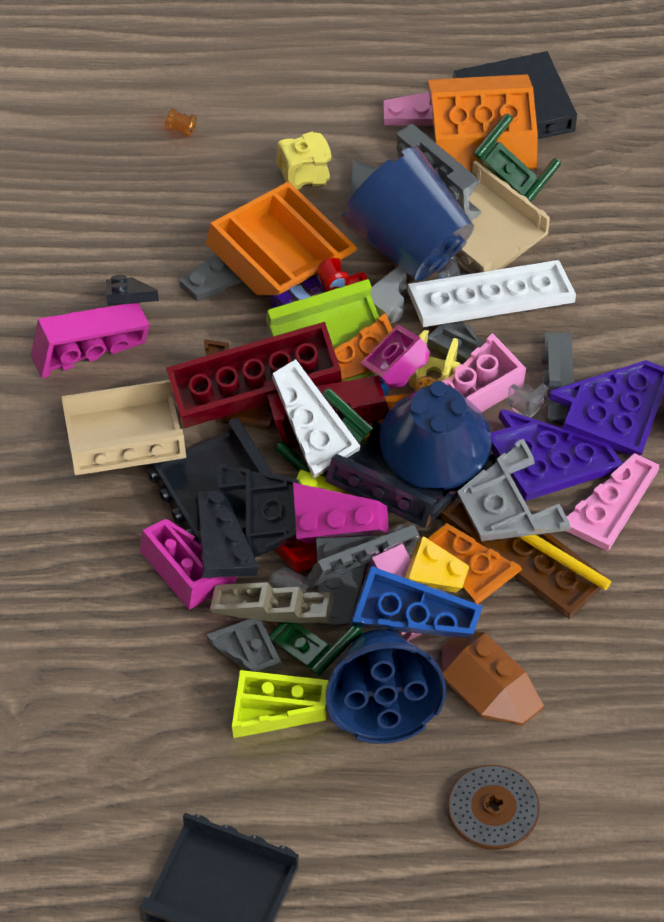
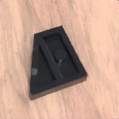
(128, 290)

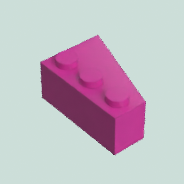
(336, 515)
(178, 562)

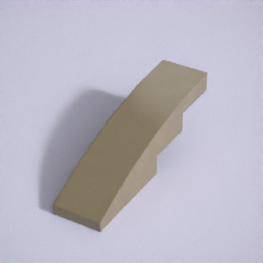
(266, 603)

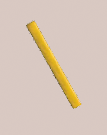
(567, 561)

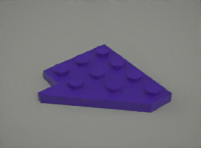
(615, 405)
(559, 455)

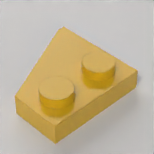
(436, 567)

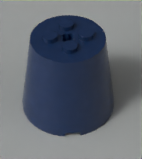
(409, 215)

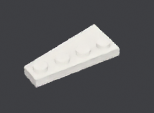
(312, 419)

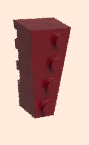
(362, 395)

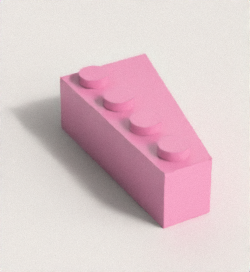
(488, 374)

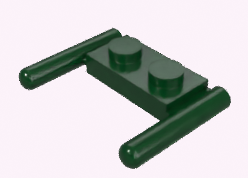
(508, 166)
(353, 421)
(308, 648)

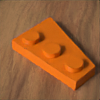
(358, 348)
(486, 567)

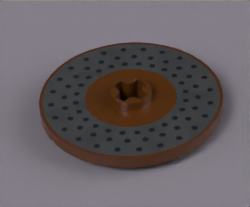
(489, 828)

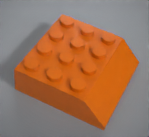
(276, 240)

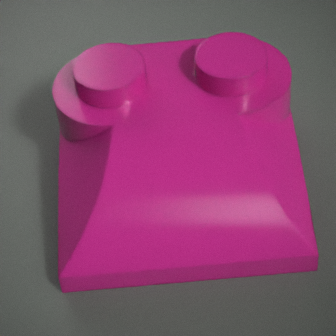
(397, 357)

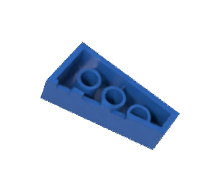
(411, 607)

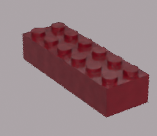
(243, 375)

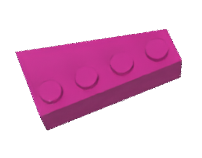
(86, 335)

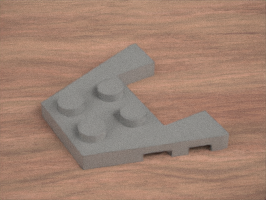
(497, 505)

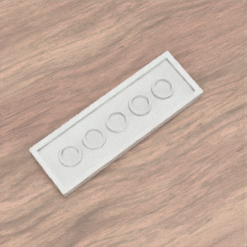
(491, 293)

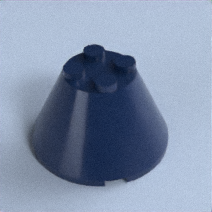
(435, 438)
(384, 688)

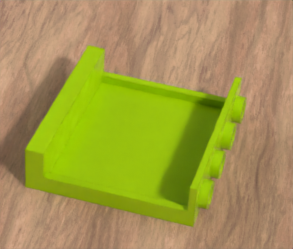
(342, 309)

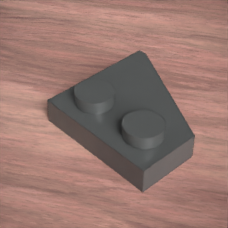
(247, 646)

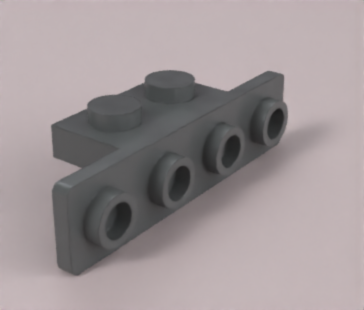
(559, 371)

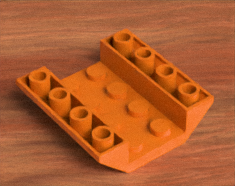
(472, 106)

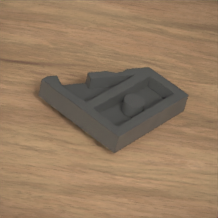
(443, 336)

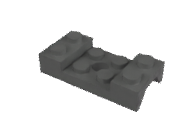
(453, 174)

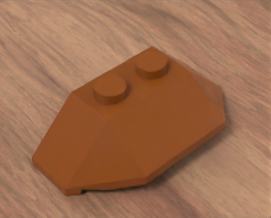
(489, 679)

